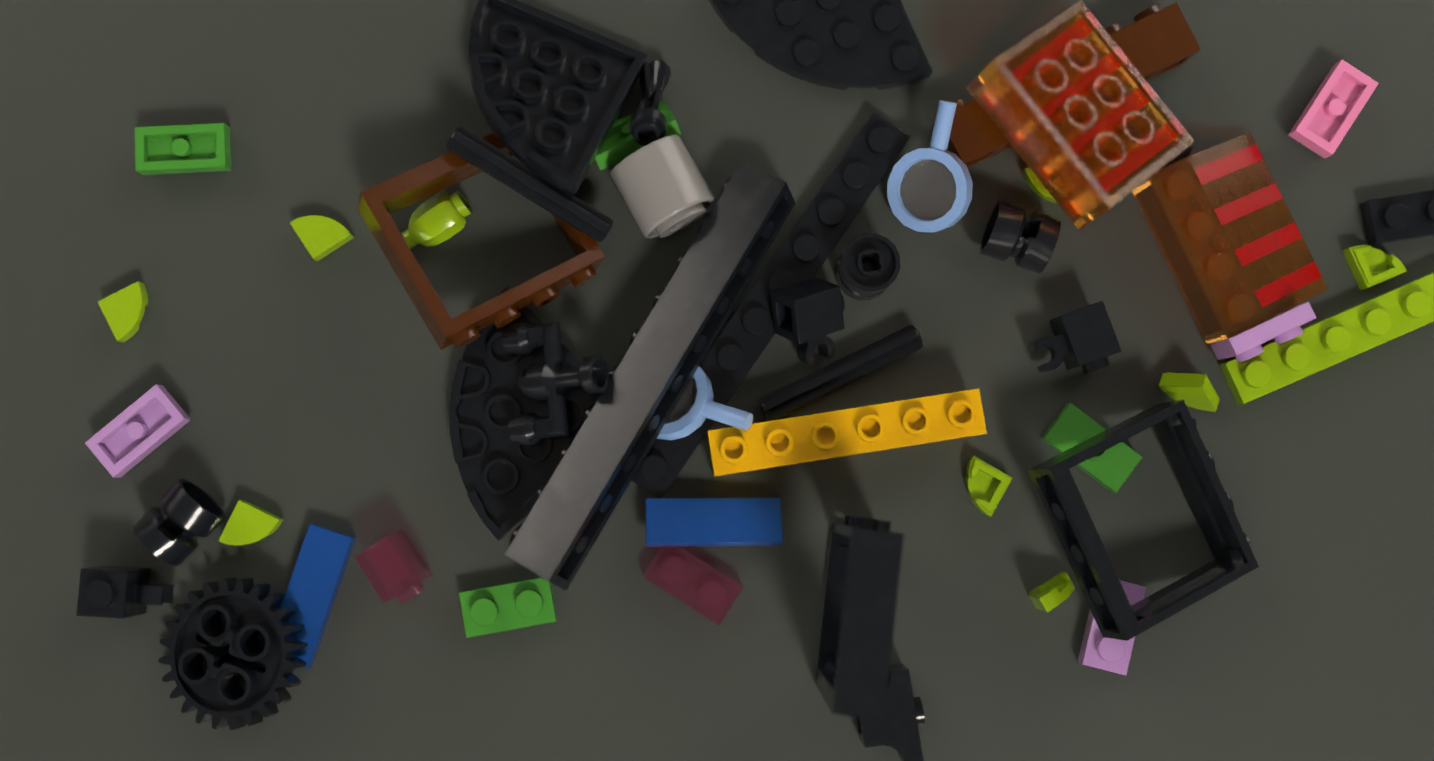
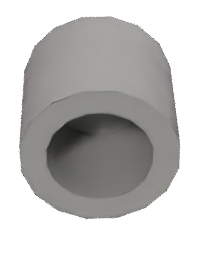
(662, 187)

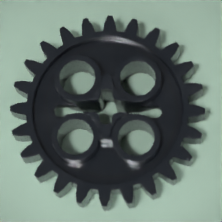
(218, 690)

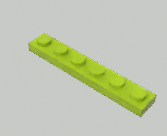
(1333, 340)

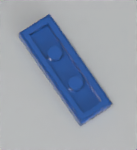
(713, 522)
(316, 584)

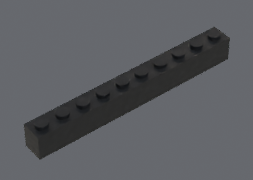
(651, 377)

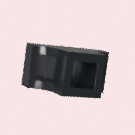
(900, 718)

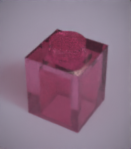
(394, 568)

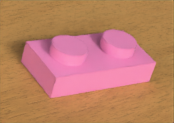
(1333, 109)

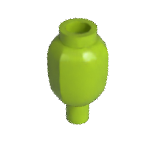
(437, 219)

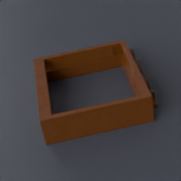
(432, 177)

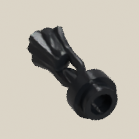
(648, 122)

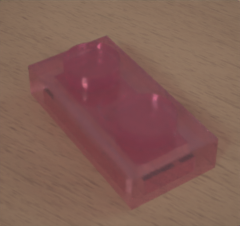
(693, 582)

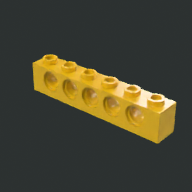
(847, 432)

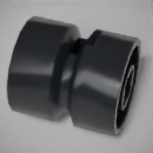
(1020, 236)
(867, 266)
(174, 527)

